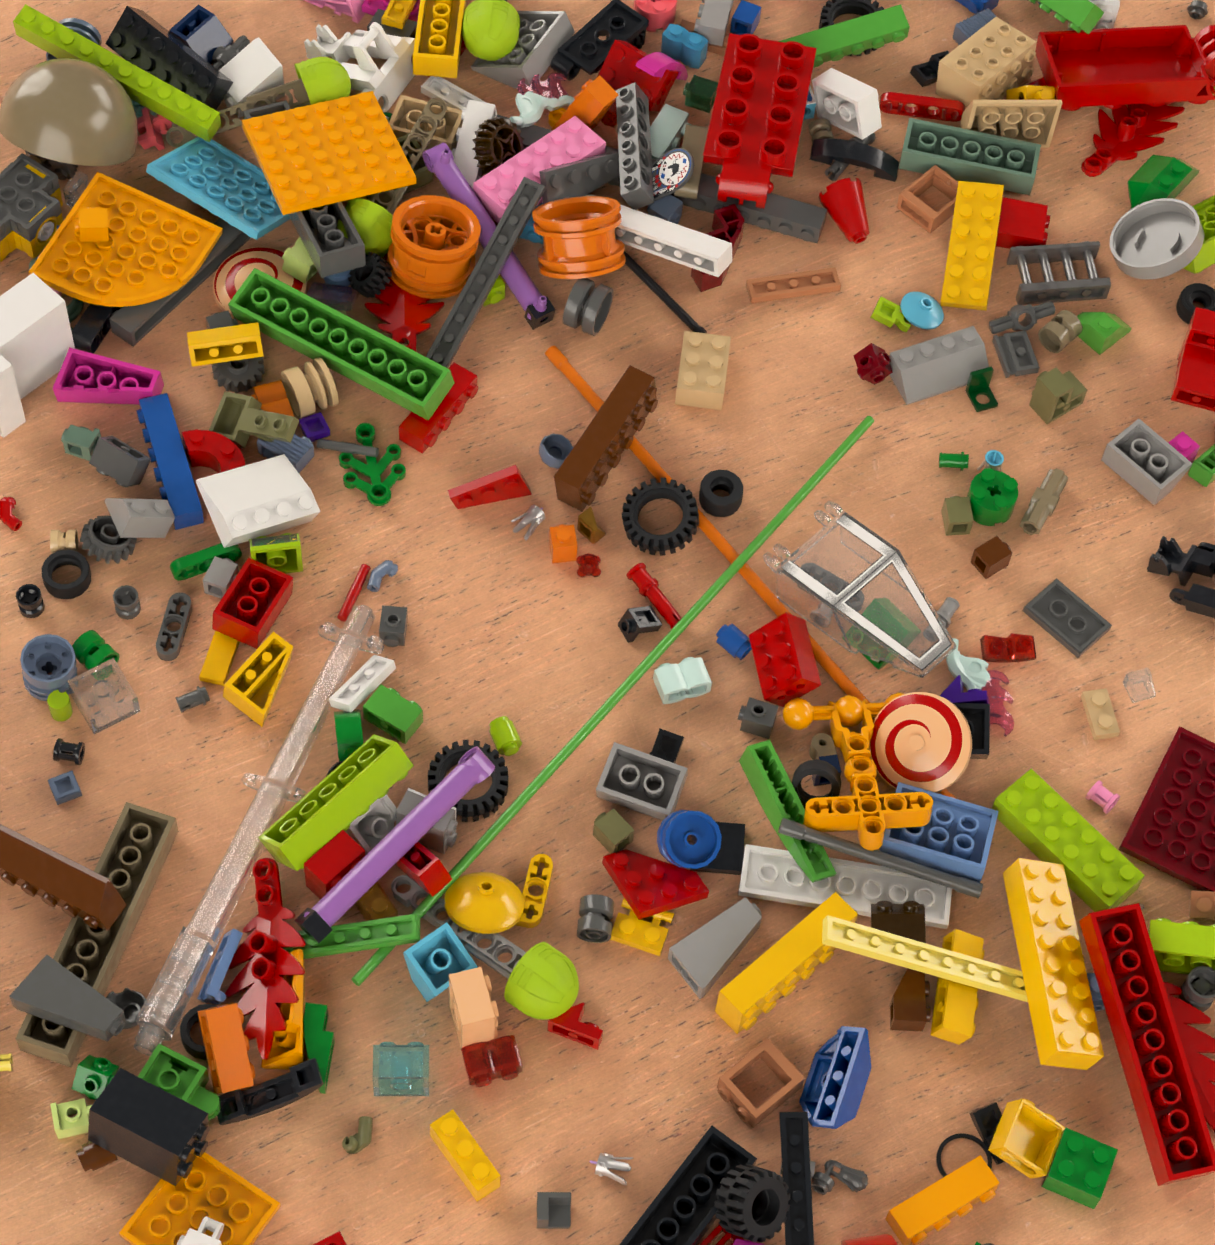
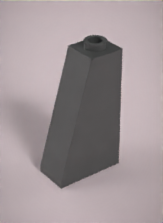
(67, 1000)

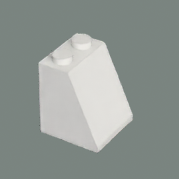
(252, 72)

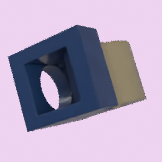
(823, 749)

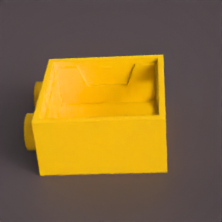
(1026, 1138)

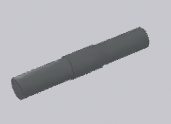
(346, 447)

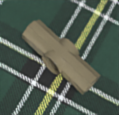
(1044, 501)

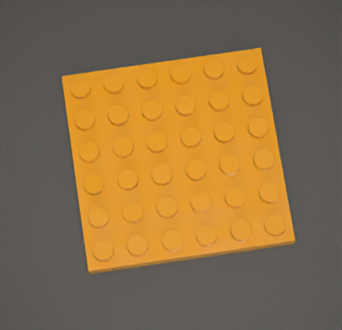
(328, 152)

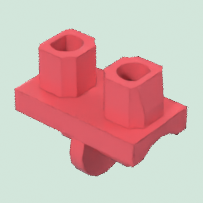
(154, 129)

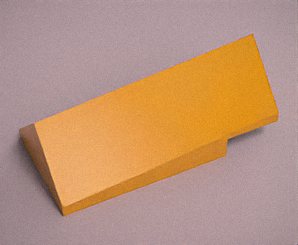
(288, 1045)

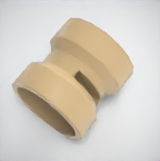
(63, 541)

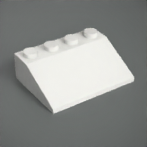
(257, 500)

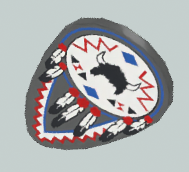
(671, 172)

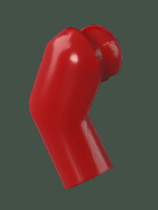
(6, 516)

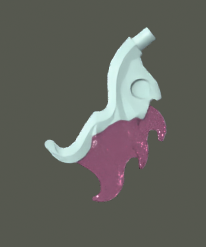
(539, 96)
(975, 676)

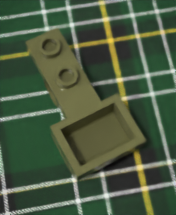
(241, 417)

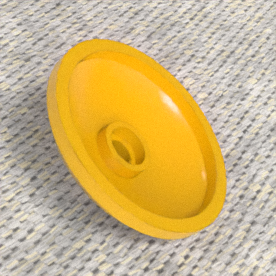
(484, 903)

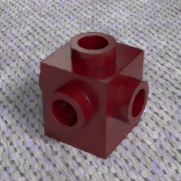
(873, 364)

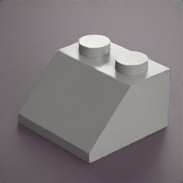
(140, 517)

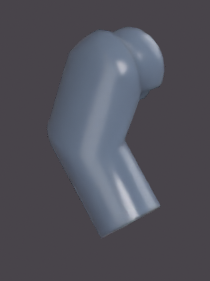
(386, 567)

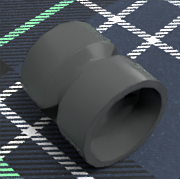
(595, 918)
(1199, 988)

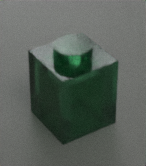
(700, 93)

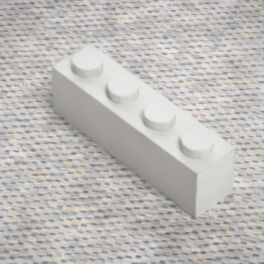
(463, 155)

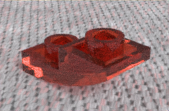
(1010, 649)

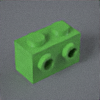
(393, 713)

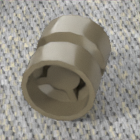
(1060, 331)

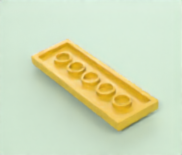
(972, 245)

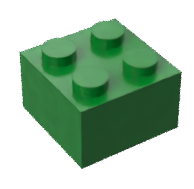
(1080, 1168)

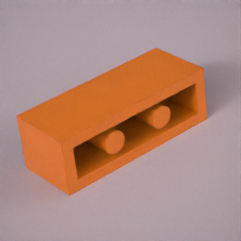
(226, 1048)

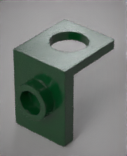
(979, 385)

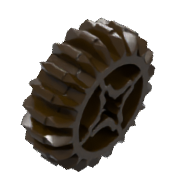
(494, 148)

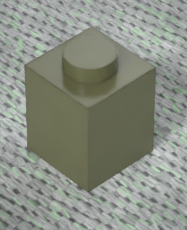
(957, 515)
(613, 831)

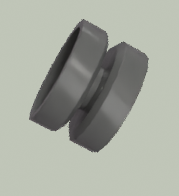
(588, 306)

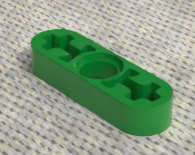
(200, 561)

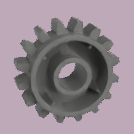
(239, 374)
(104, 541)

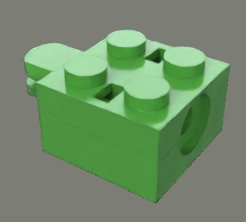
(181, 1078)

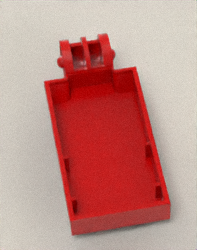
(1128, 66)
(758, 115)

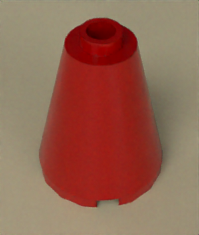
(847, 208)

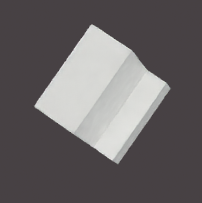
(32, 344)

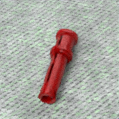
(649, 587)

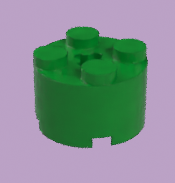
(992, 497)

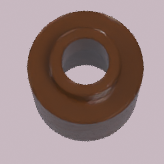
(94, 1156)

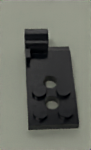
(587, 51)

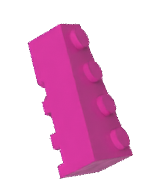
(104, 380)

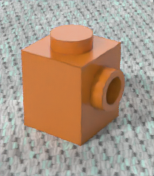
(563, 543)

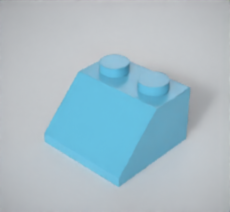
(434, 959)

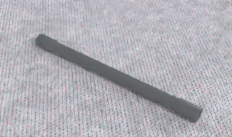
(802, 832)

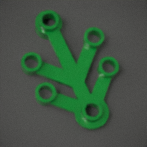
(372, 469)

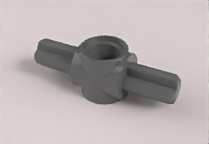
(224, 54)
(1032, 315)

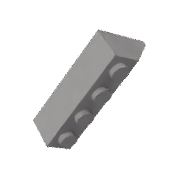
(937, 364)

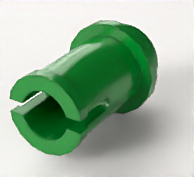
(954, 460)

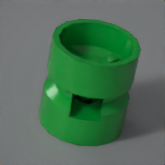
(92, 650)

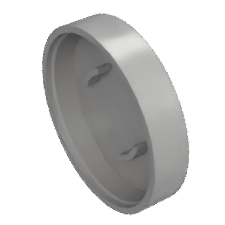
(1156, 238)

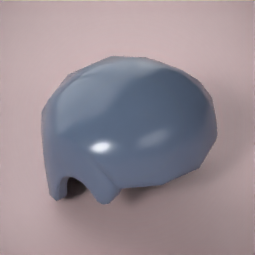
(554, 450)

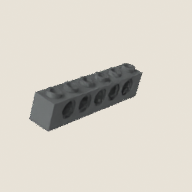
(634, 146)

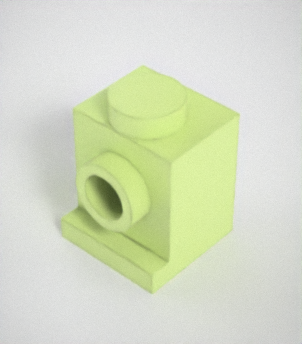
(66, 1126)

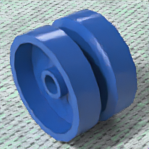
(696, 852)

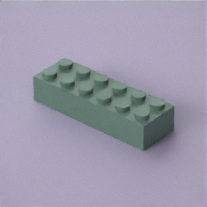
(970, 155)

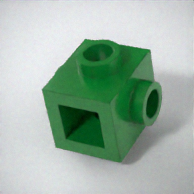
(93, 1076)

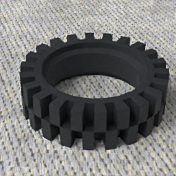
(839, 7)
(657, 491)
(483, 804)

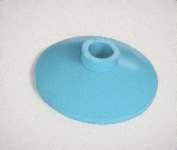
(922, 310)

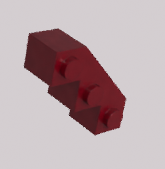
(727, 226)

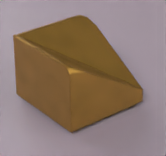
(588, 527)

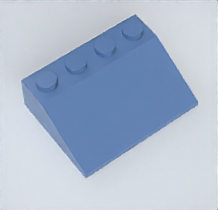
(952, 841)

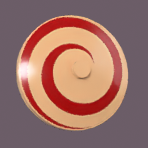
(237, 268)
(921, 742)

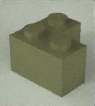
(1056, 394)

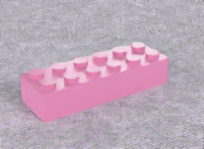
(561, 146)

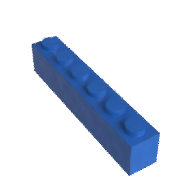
(170, 460)

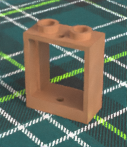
(921, 212)
(779, 1065)

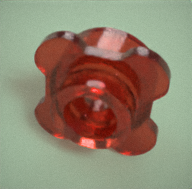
(591, 560)

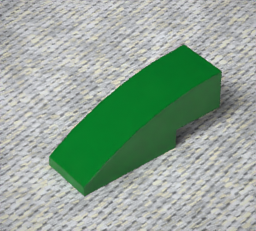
(318, 1041)

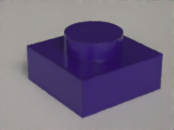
(314, 427)

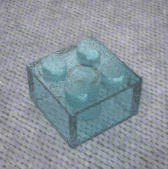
(401, 1069)

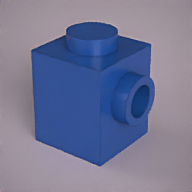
(745, 18)

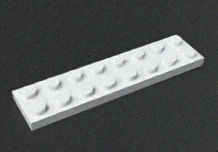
(777, 877)

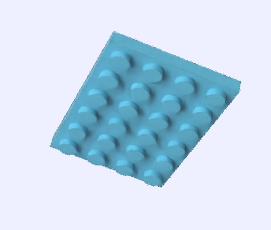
(221, 184)

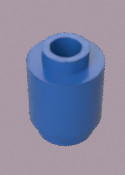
(734, 641)

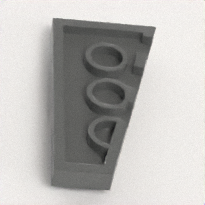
(579, 177)

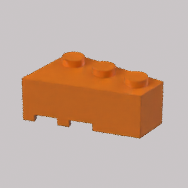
(590, 103)

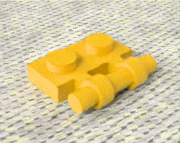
(640, 933)

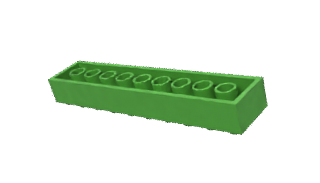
(342, 344)

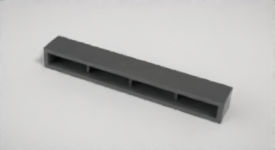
(137, 321)

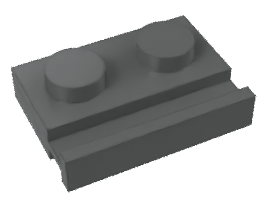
(1015, 354)

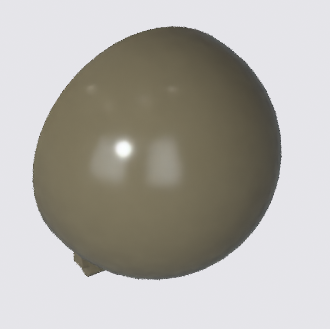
(70, 114)

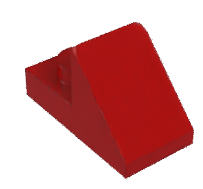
(570, 1027)

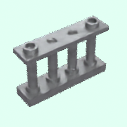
(1058, 291)

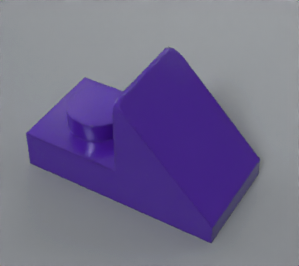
(955, 693)

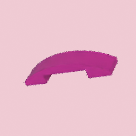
(658, 62)

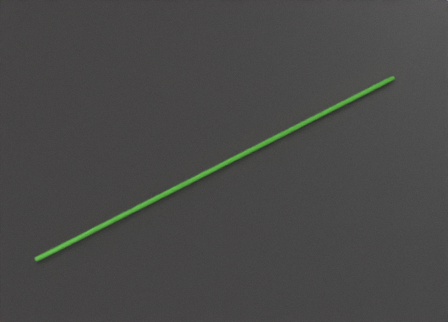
(622, 690)

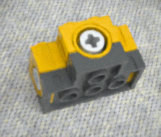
(28, 207)

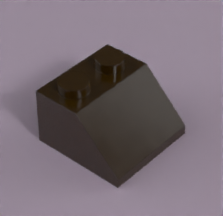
(900, 919)

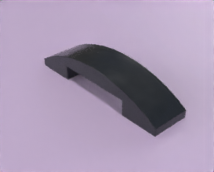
(855, 154)
(270, 1095)

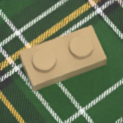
(1100, 714)

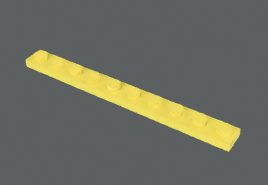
(923, 957)

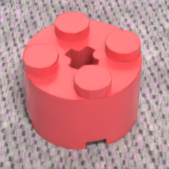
(658, 12)

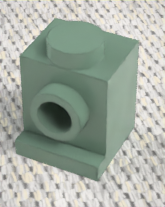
(80, 441)

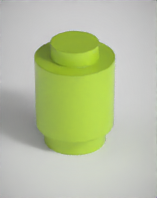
(505, 736)

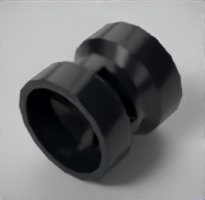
(30, 601)

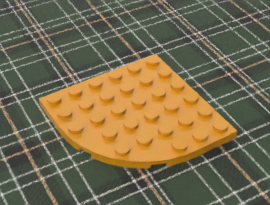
(148, 251)

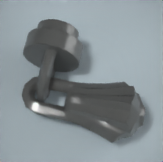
(853, 1178)

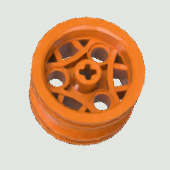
(433, 246)

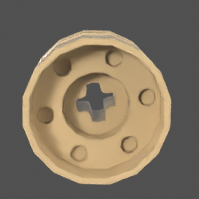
(306, 389)

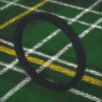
(961, 1135)

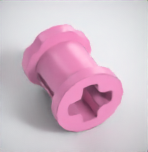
(1102, 797)

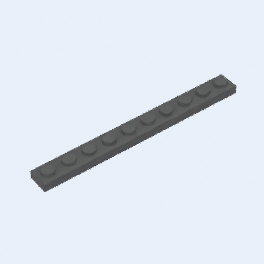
(485, 272)

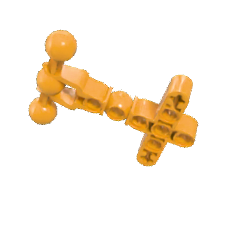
(866, 808)

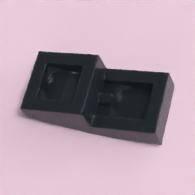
(927, 72)
(667, 745)
(986, 1122)

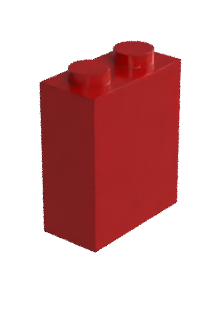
(1022, 224)

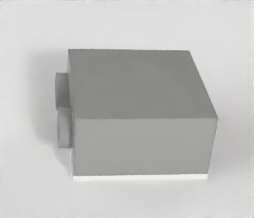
(441, 834)

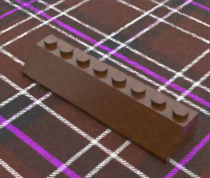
(58, 880)

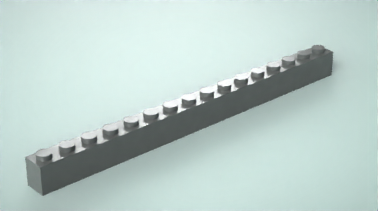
(780, 213)

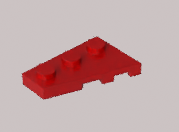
(491, 488)

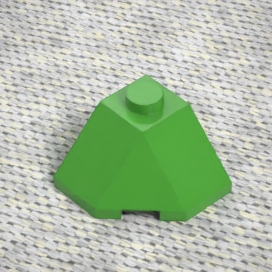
(1101, 330)

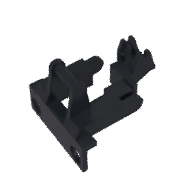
(1198, 560)

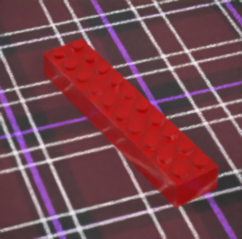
(1148, 1044)

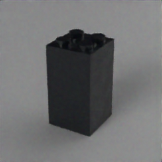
(148, 1127)

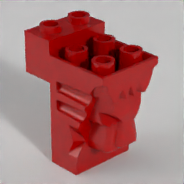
(1196, 363)

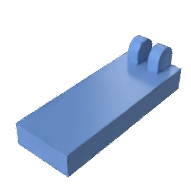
(213, 981)

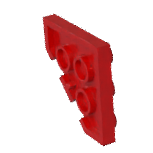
(653, 884)

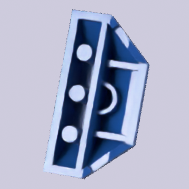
(837, 1078)

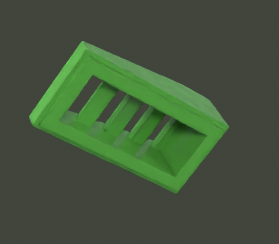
(1204, 467)

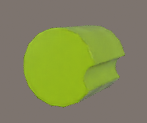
(59, 705)

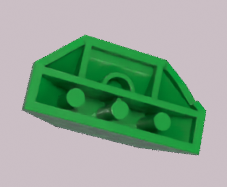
(1160, 179)

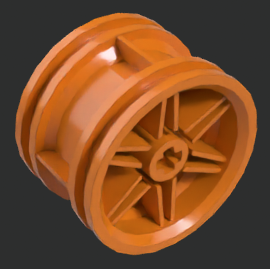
(579, 237)

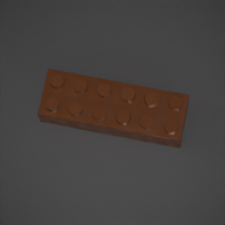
(606, 439)

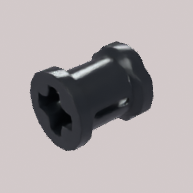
(69, 751)

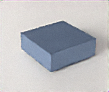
(64, 787)

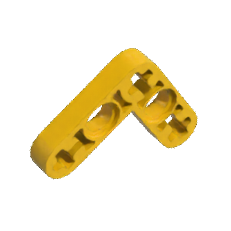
(536, 903)

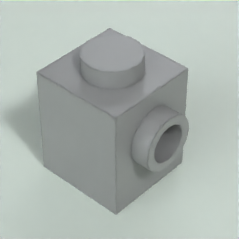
(220, 576)

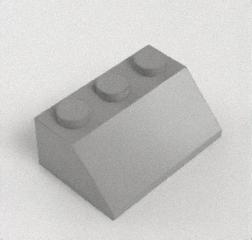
(1146, 461)

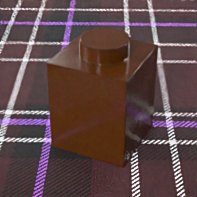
(991, 557)

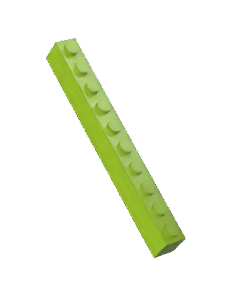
(138, 83)

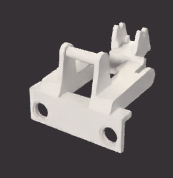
(363, 45)

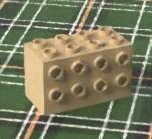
(986, 64)

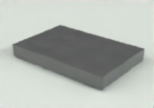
(1067, 618)

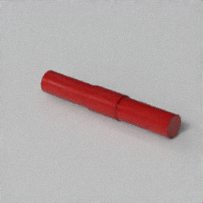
(353, 592)

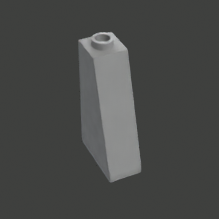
(713, 947)

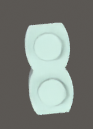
(682, 680)

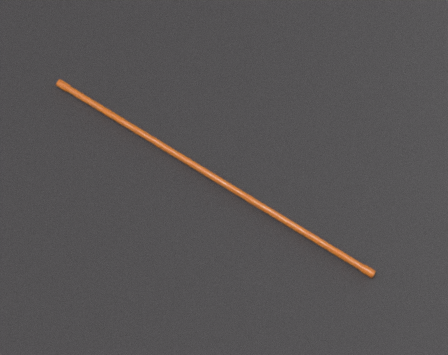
(711, 532)

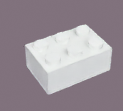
(847, 103)

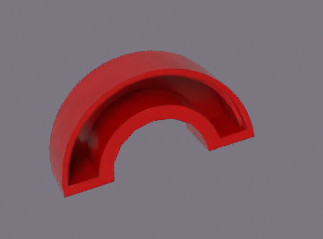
(211, 450)

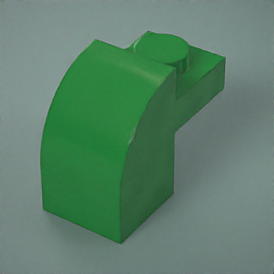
(348, 732)

